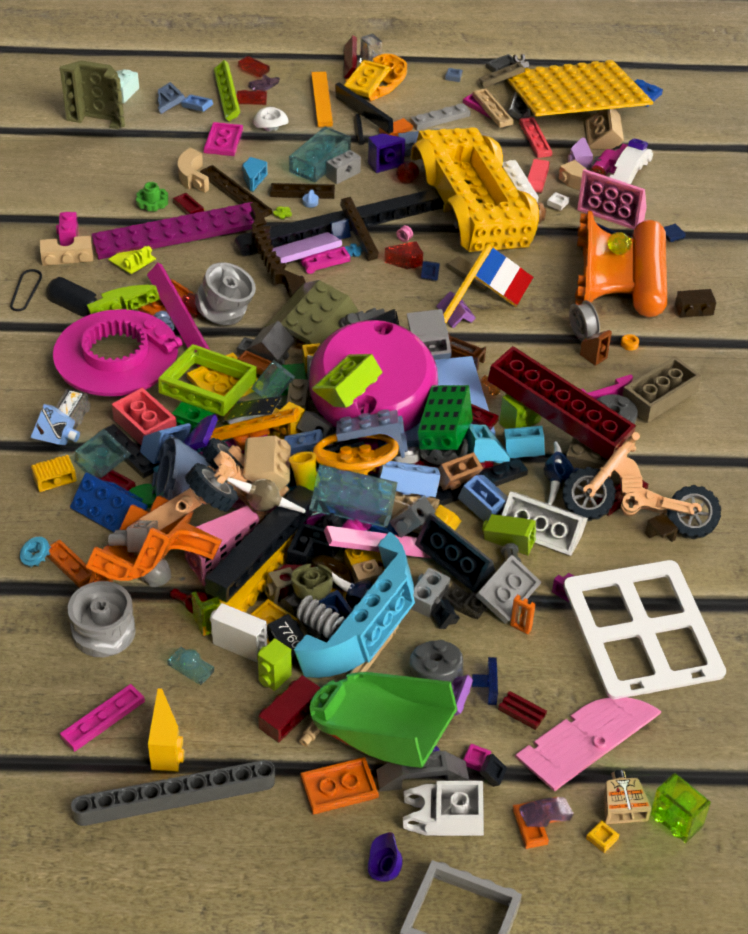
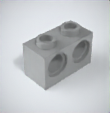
(429, 591)

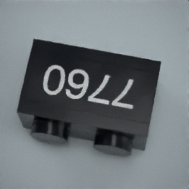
(287, 632)

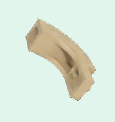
(188, 164)

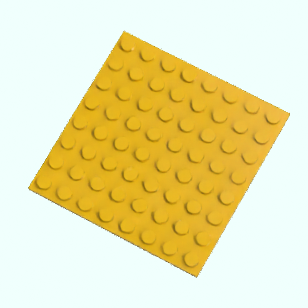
(577, 88)

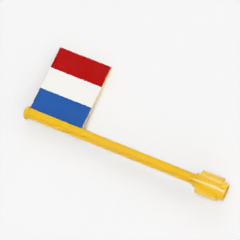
(497, 274)

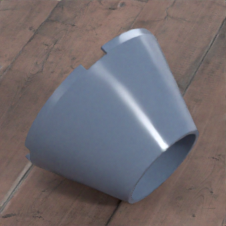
(175, 462)

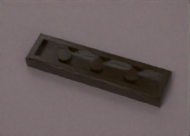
(293, 190)

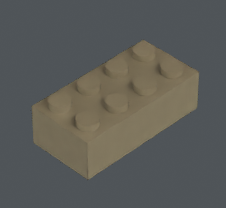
(662, 388)

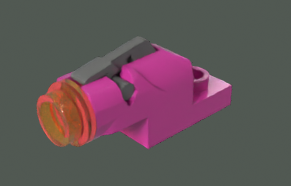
(606, 161)

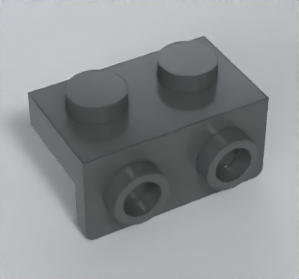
(518, 108)

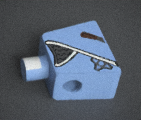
(54, 426)

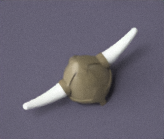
(264, 495)

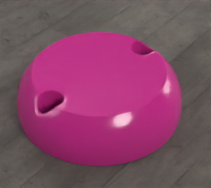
(402, 357)

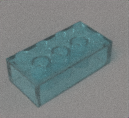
(311, 157)
(353, 496)

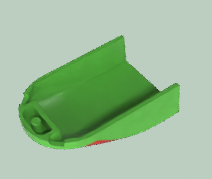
(386, 714)

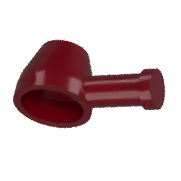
(176, 594)

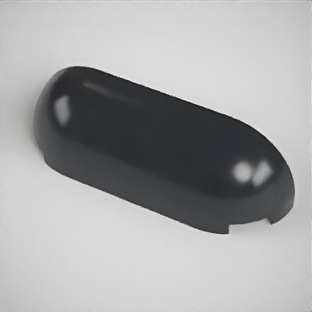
(70, 296)

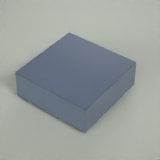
(454, 74)

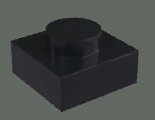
(493, 770)

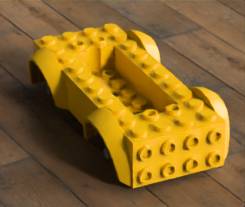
(504, 216)

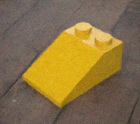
(164, 738)

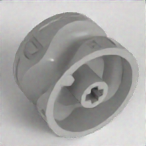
(225, 293)
(101, 619)

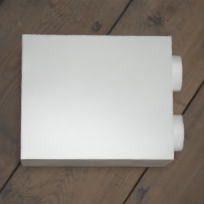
(238, 631)

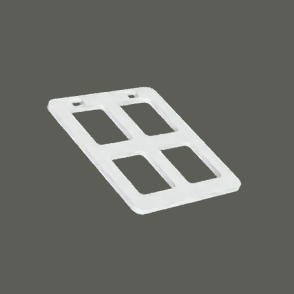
(644, 629)

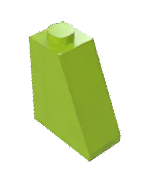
(509, 529)

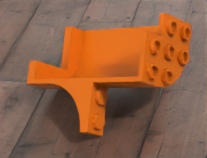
(119, 564)

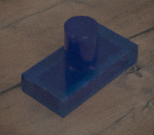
(488, 680)

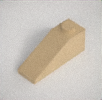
(571, 174)

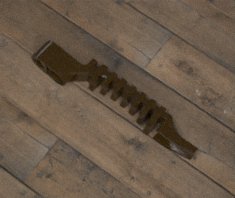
(262, 241)

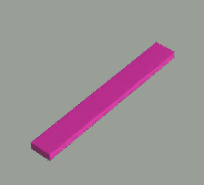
(176, 308)

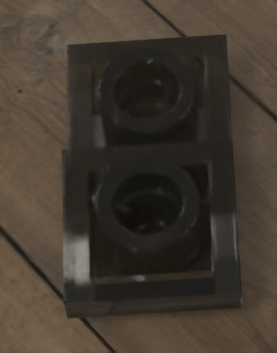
(463, 602)

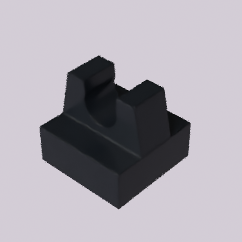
(444, 614)

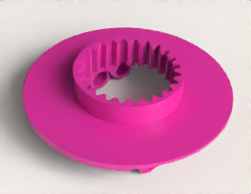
(110, 377)

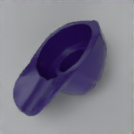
(385, 858)

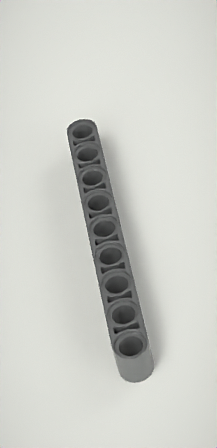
(163, 790)

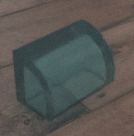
(273, 381)

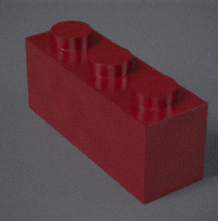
(288, 709)

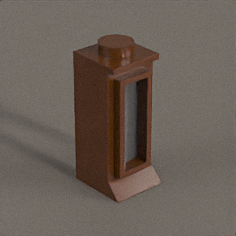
(463, 349)

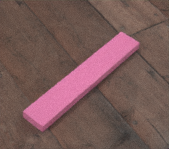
(368, 540)

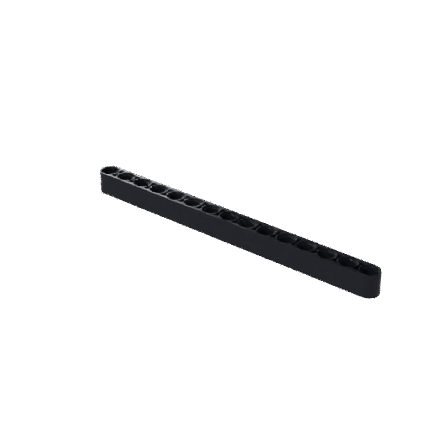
(371, 215)

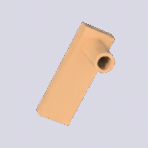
(174, 509)

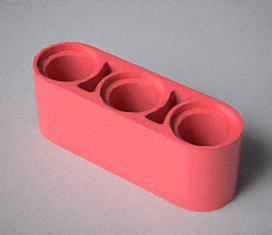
(538, 174)

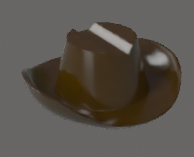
(335, 566)

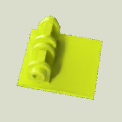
(133, 260)

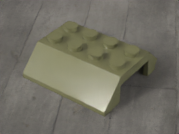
(92, 92)
(314, 312)

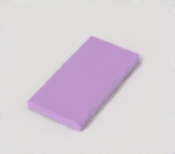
(307, 247)

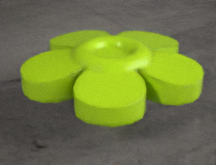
(282, 212)

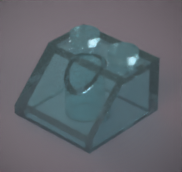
(100, 454)

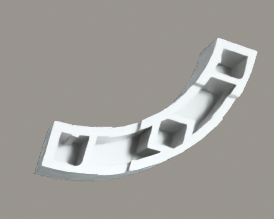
(630, 162)

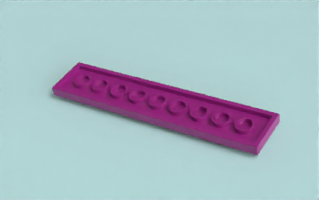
(173, 230)

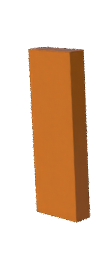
(69, 563)

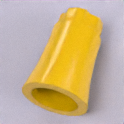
(304, 468)

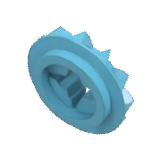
(32, 546)

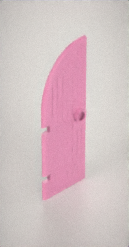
(592, 734)

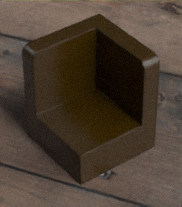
(661, 526)

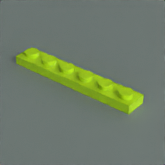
(227, 91)

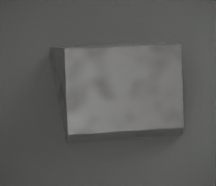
(272, 342)

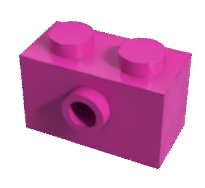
(67, 228)

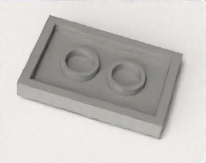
(504, 585)

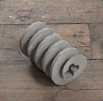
(319, 618)

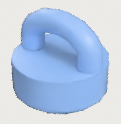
(310, 200)

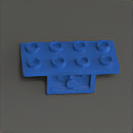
(104, 501)

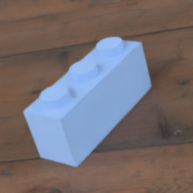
(411, 478)

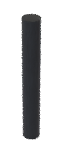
(359, 129)

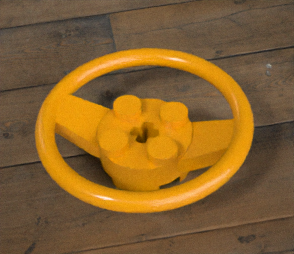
(356, 459)

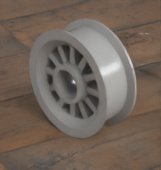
(584, 320)

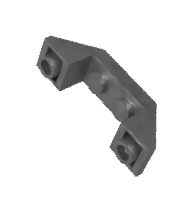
(438, 764)

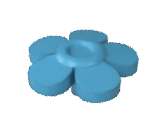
(354, 250)

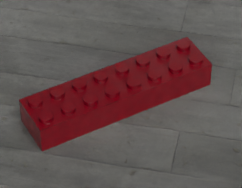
(560, 402)

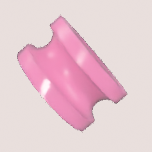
(404, 233)

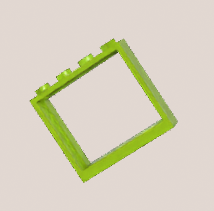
(172, 387)

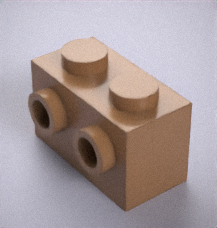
(459, 471)

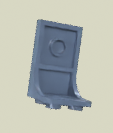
(383, 422)

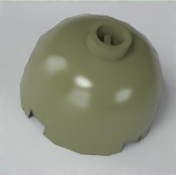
(312, 581)

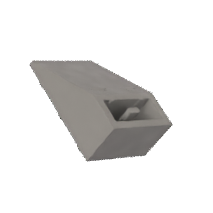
(432, 330)

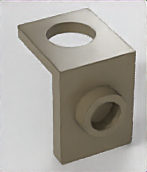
(274, 583)

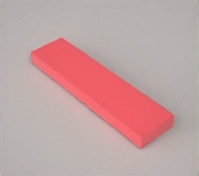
(535, 137)

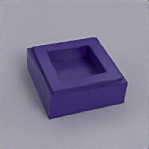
(638, 144)

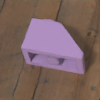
(581, 153)

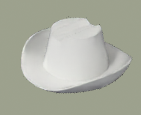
(270, 118)

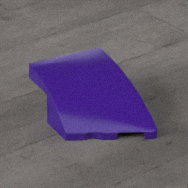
(201, 433)

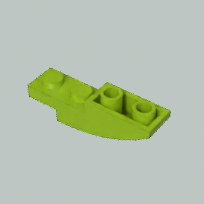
(126, 297)

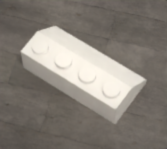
(554, 526)

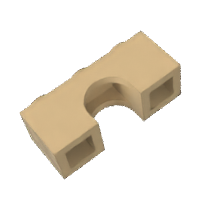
(77, 252)

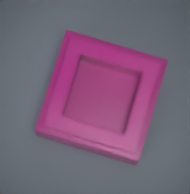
(475, 757)

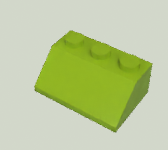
(348, 379)

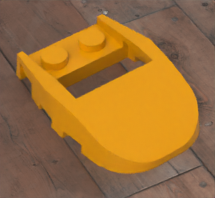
(396, 75)

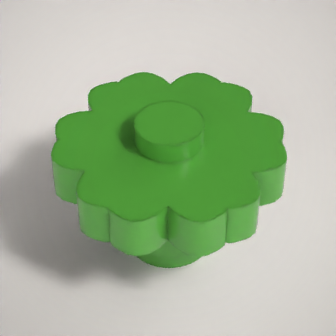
(152, 197)

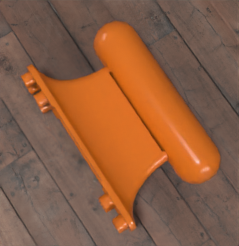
(637, 272)

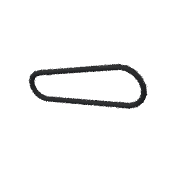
(20, 279)

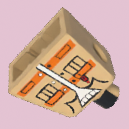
(625, 800)

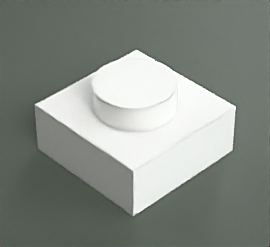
(558, 201)

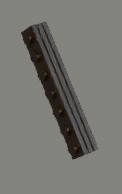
(359, 228)

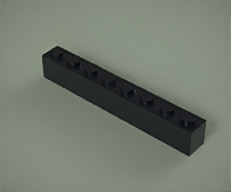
(258, 546)

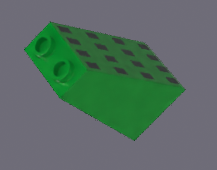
(445, 417)

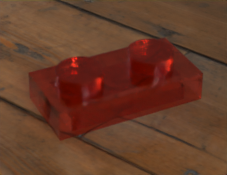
(253, 66)
(252, 97)

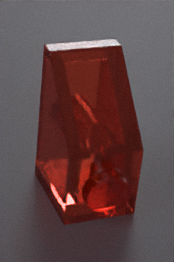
(404, 255)

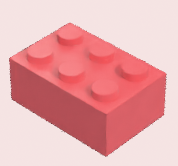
(141, 415)

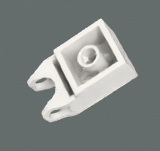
(447, 809)

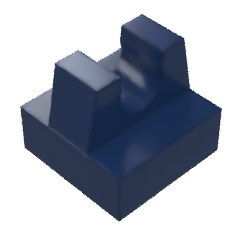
(430, 270)

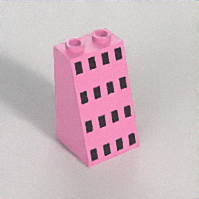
(231, 530)

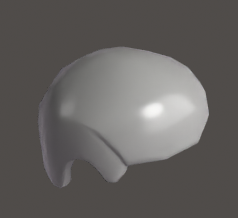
(159, 575)

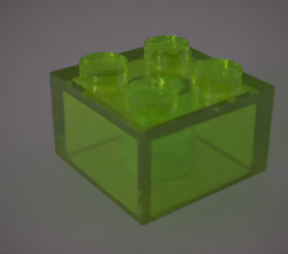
(680, 808)

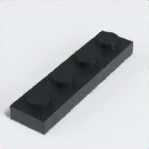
(136, 459)

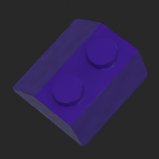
(385, 152)

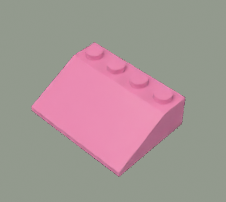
(612, 199)

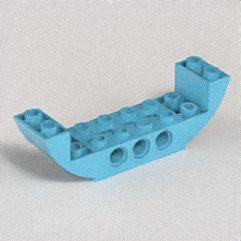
(368, 623)

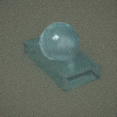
(191, 665)

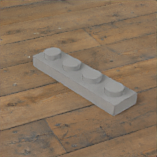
(440, 116)

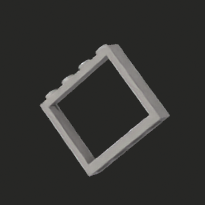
(468, 882)

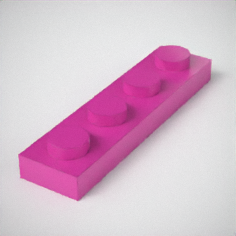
(102, 717)

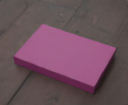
(223, 139)

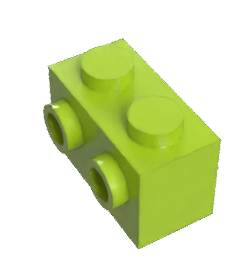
(274, 664)

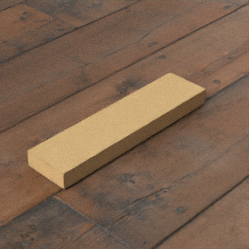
(492, 108)

